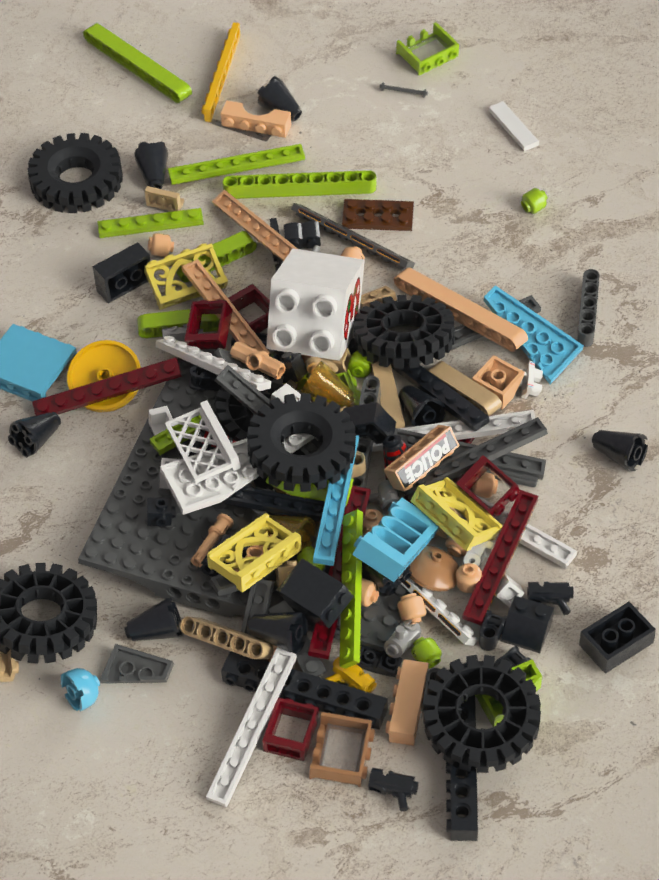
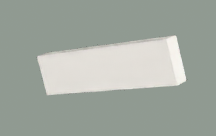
(513, 126)

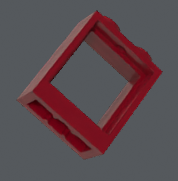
(249, 295)
(208, 340)
(476, 472)
(287, 747)

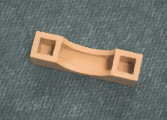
(274, 123)

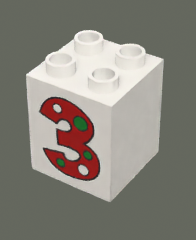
(314, 304)

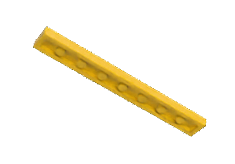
(222, 70)

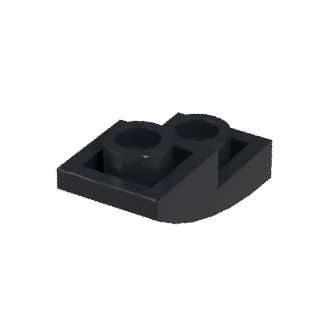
(378, 662)

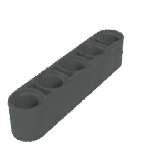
(588, 307)

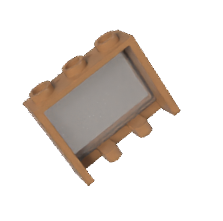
(342, 749)

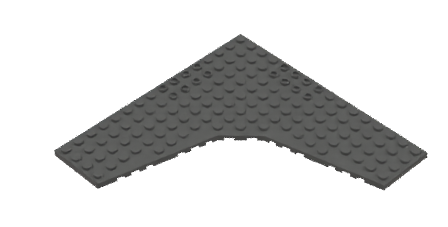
(162, 554)

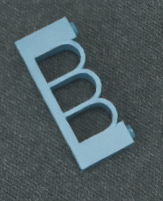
(396, 539)

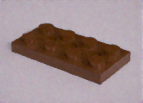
(384, 207)

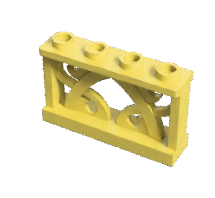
(187, 293)
(479, 524)
(260, 566)

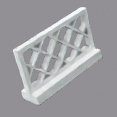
(219, 439)

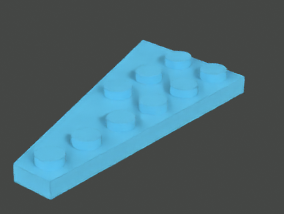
(546, 344)

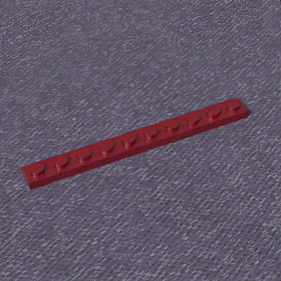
(323, 637)

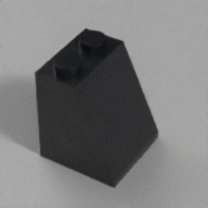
(315, 594)

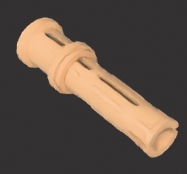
(214, 532)

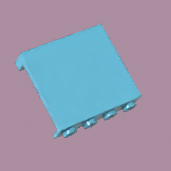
(31, 362)

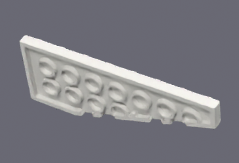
(215, 489)

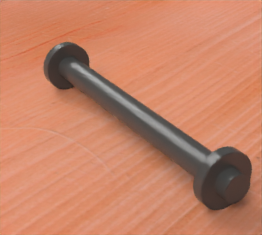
(383, 86)

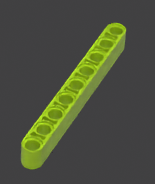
(137, 63)
(300, 184)

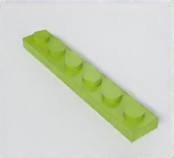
(150, 223)

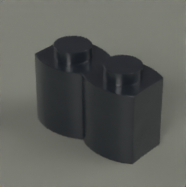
(303, 234)

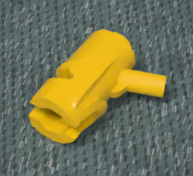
(353, 676)

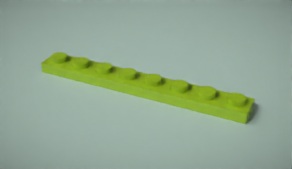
(236, 164)
(352, 578)

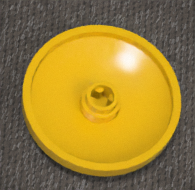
(99, 362)

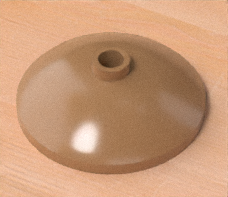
(434, 569)

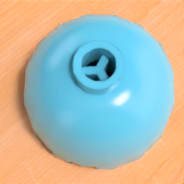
(81, 688)

